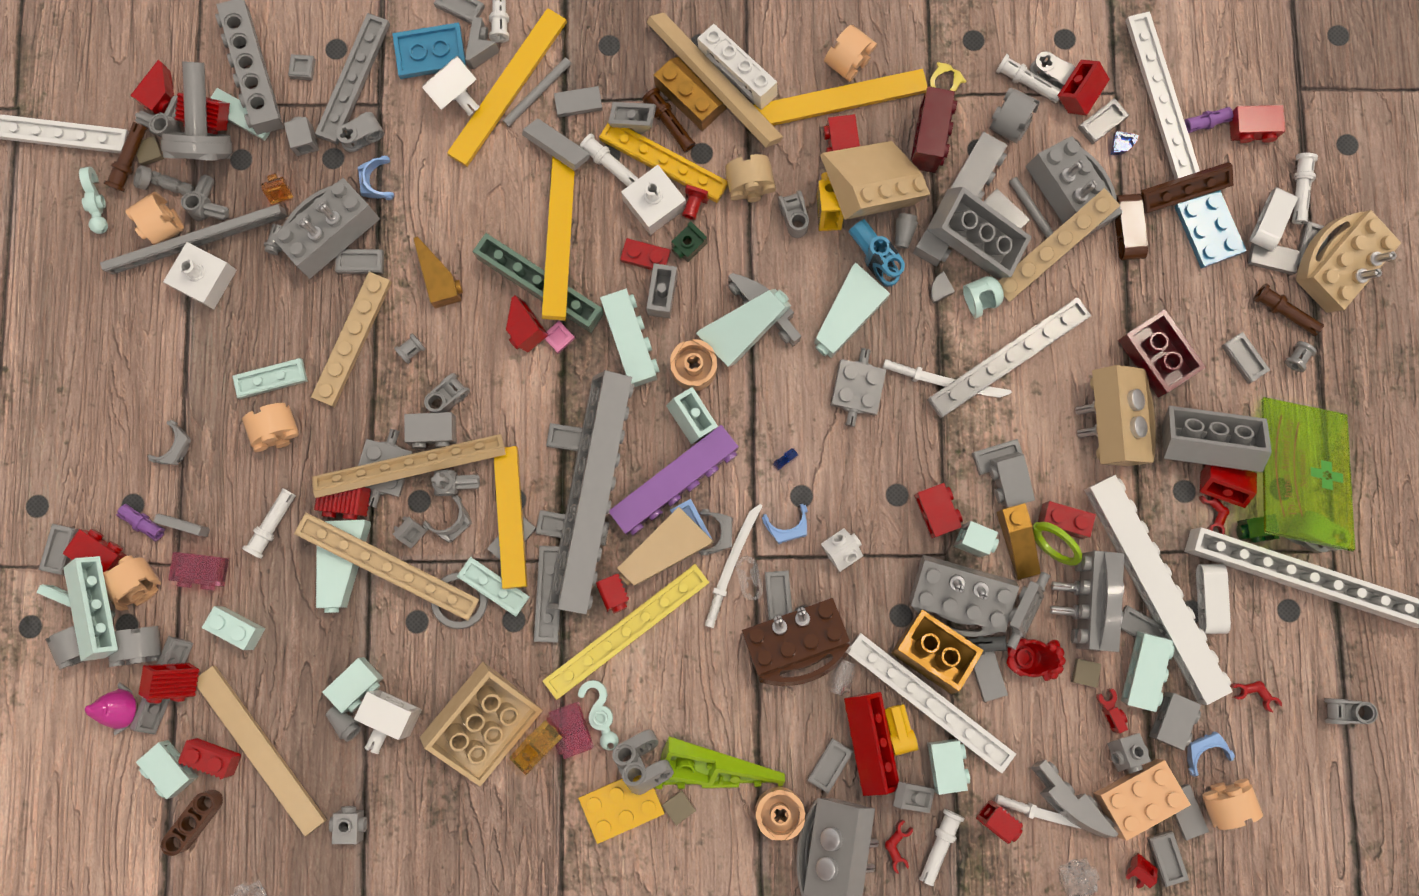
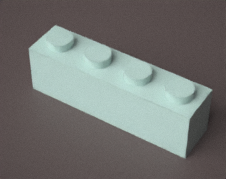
(629, 338)
(90, 608)

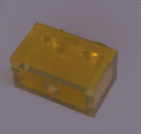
(535, 747)

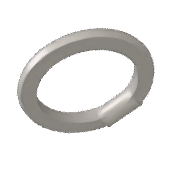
(463, 624)

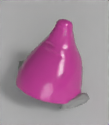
(114, 709)

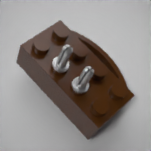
(797, 643)

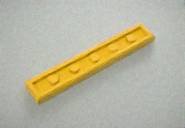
(672, 164)
(510, 519)

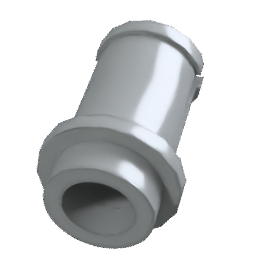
(271, 246)

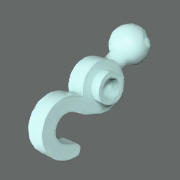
(92, 200)
(600, 716)

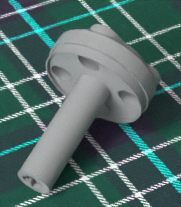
(195, 141)

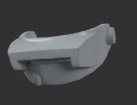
(178, 449)
(457, 528)
(726, 532)

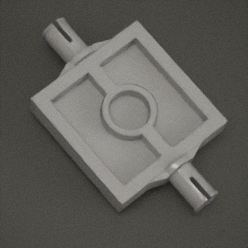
(858, 387)
(380, 451)
(1023, 615)

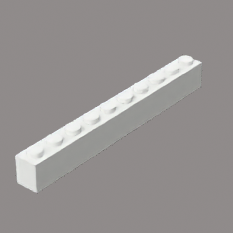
(1304, 576)
(1158, 590)

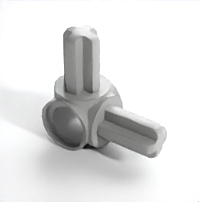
(160, 122)
(204, 206)
(448, 482)

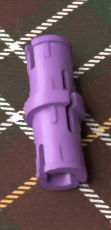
(1209, 119)
(140, 522)

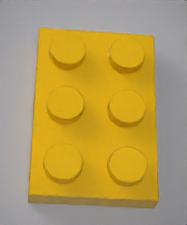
(616, 809)

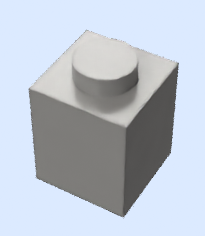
(301, 136)

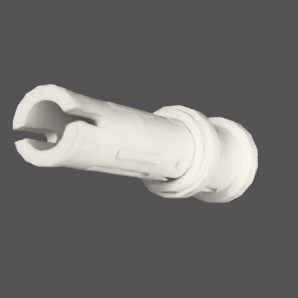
(499, 21)
(1020, 74)
(602, 156)
(1303, 178)
(264, 533)
(945, 836)

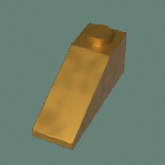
(439, 281)
(1019, 540)

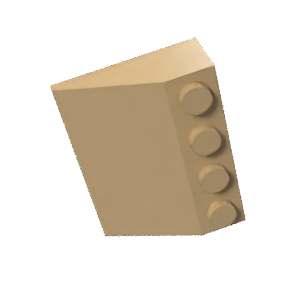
(873, 179)
(480, 724)

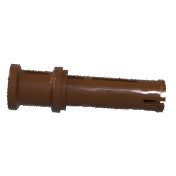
(664, 113)
(122, 167)
(1280, 304)

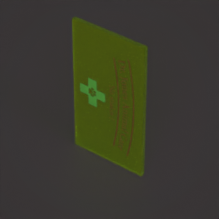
(1308, 475)

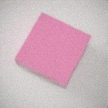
(559, 337)

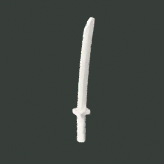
(918, 374)
(720, 591)
(1031, 811)

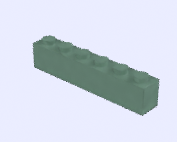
(531, 279)

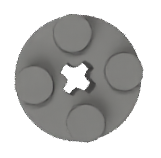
(1014, 115)
(136, 646)
(64, 648)

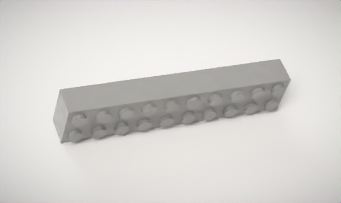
(590, 493)

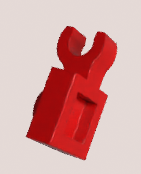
(1115, 717)

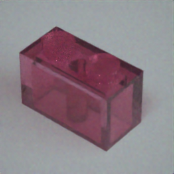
(198, 569)
(572, 728)

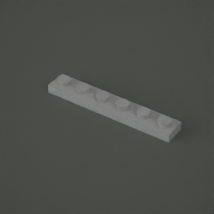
(352, 77)

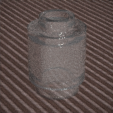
(841, 678)

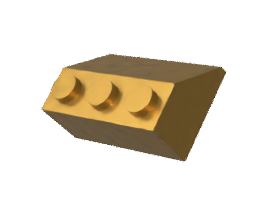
(688, 93)
(937, 652)

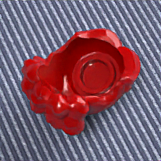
(1036, 659)

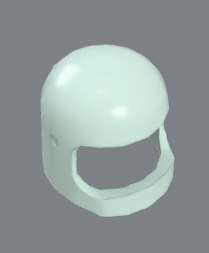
(983, 294)

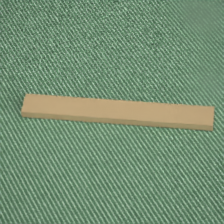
(714, 79)
(408, 465)
(386, 566)
(260, 751)

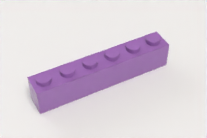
(673, 480)

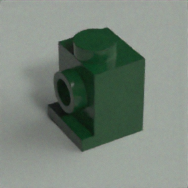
(688, 251)
(1253, 529)

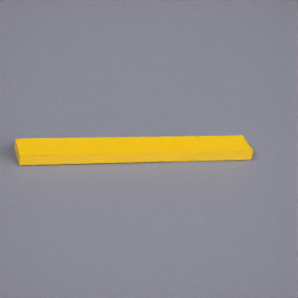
(507, 87)
(845, 97)
(558, 242)

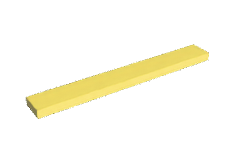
(625, 632)

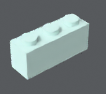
(1147, 671)

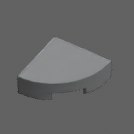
(941, 288)

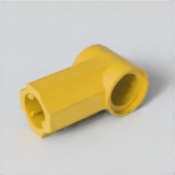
(901, 734)

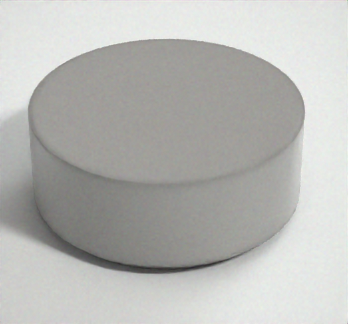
(142, 177)

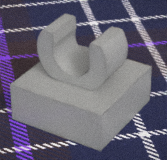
(409, 532)

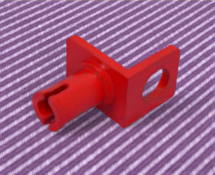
(695, 197)

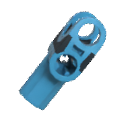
(878, 253)

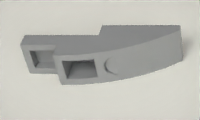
(750, 289)
(1077, 809)

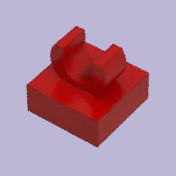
(1143, 871)

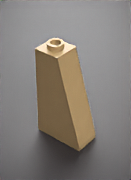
(668, 545)

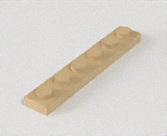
(1059, 243)
(351, 339)

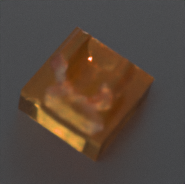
(276, 189)

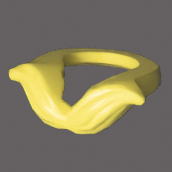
(942, 68)

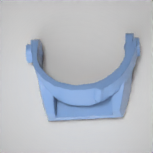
(364, 178)
(789, 534)
(1200, 745)

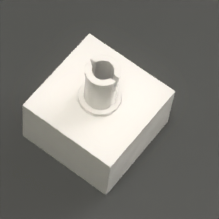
(451, 84)
(654, 199)
(200, 275)
(387, 717)

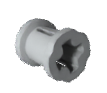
(409, 348)
(1303, 349)

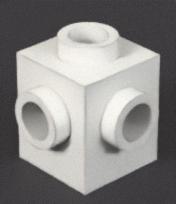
(842, 549)

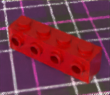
(872, 744)

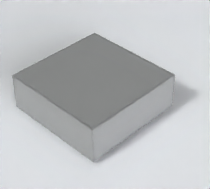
(301, 67)

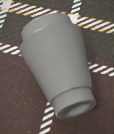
(905, 229)
(343, 724)

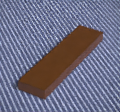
(1187, 187)

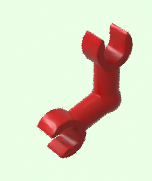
(1222, 514)
(1260, 688)
(892, 842)

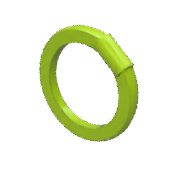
(1038, 527)

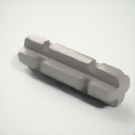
(170, 183)

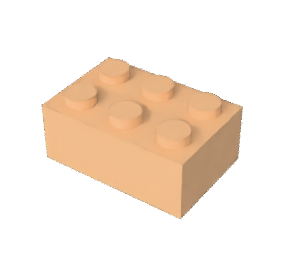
(1142, 799)

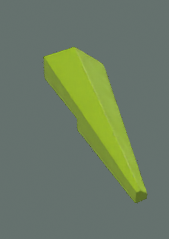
(712, 769)

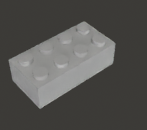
(979, 232)
(1216, 438)

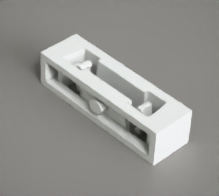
(738, 66)

